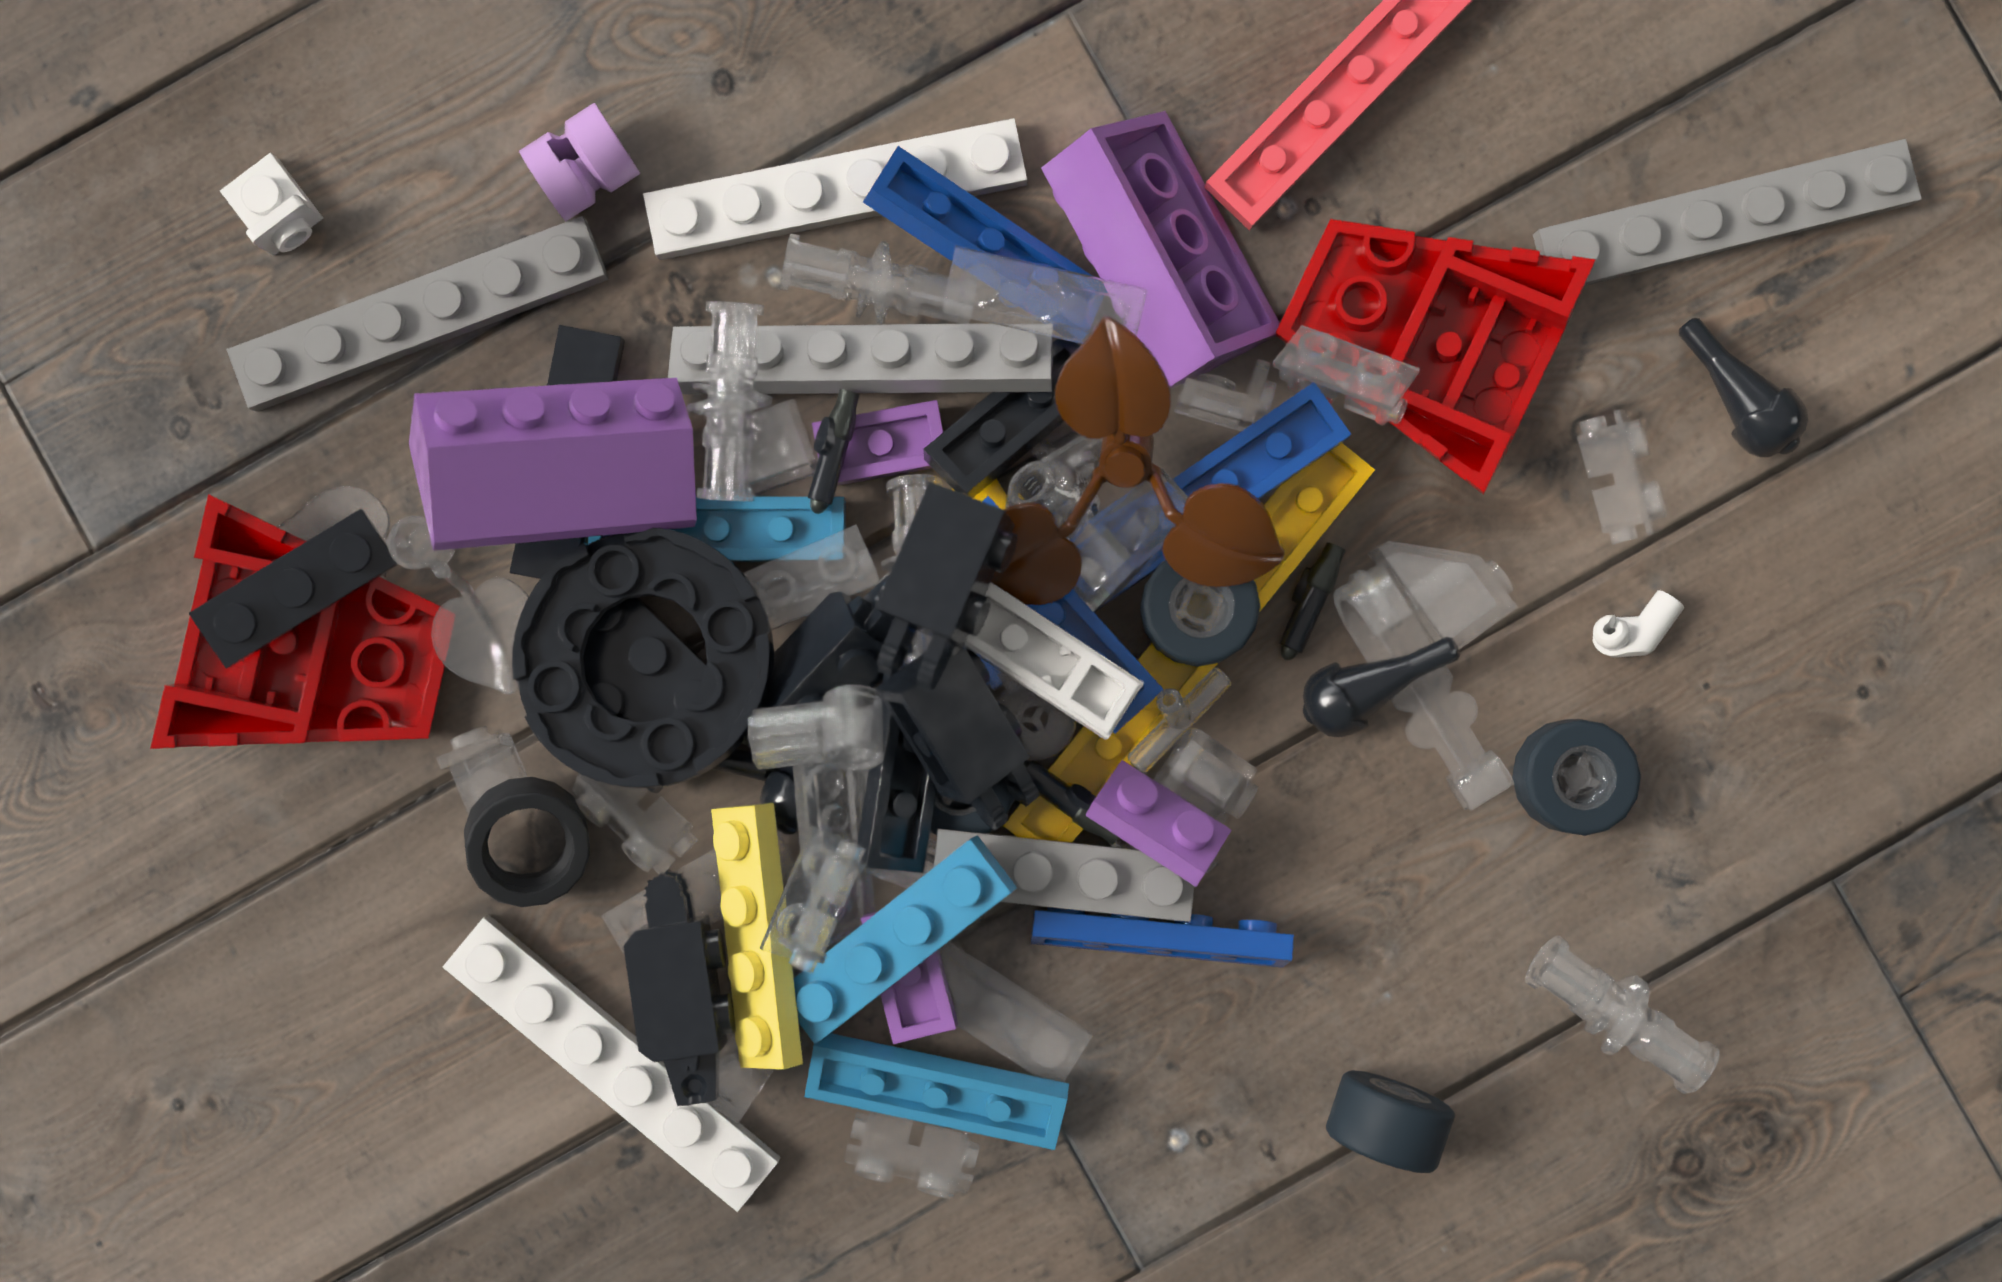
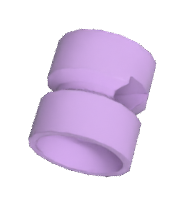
(579, 162)

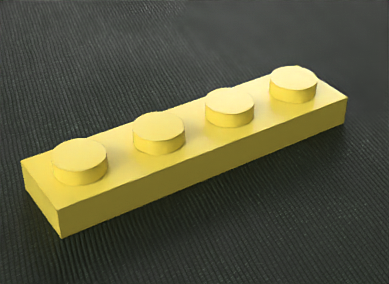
(759, 980)

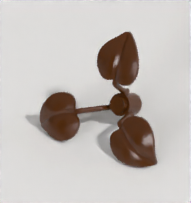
(1122, 395)

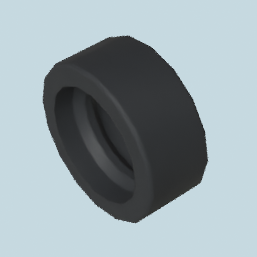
(528, 888)

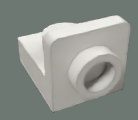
(272, 206)

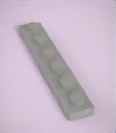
(1737, 213)
(417, 314)
(879, 359)

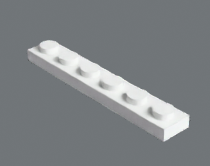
(822, 190)
(608, 1061)

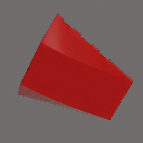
(1460, 312)
(339, 677)

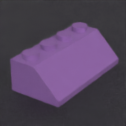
(1159, 229)
(553, 462)

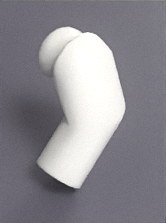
(1637, 634)

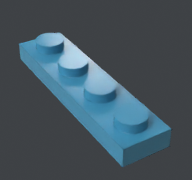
(762, 527)
(900, 937)
(937, 1090)

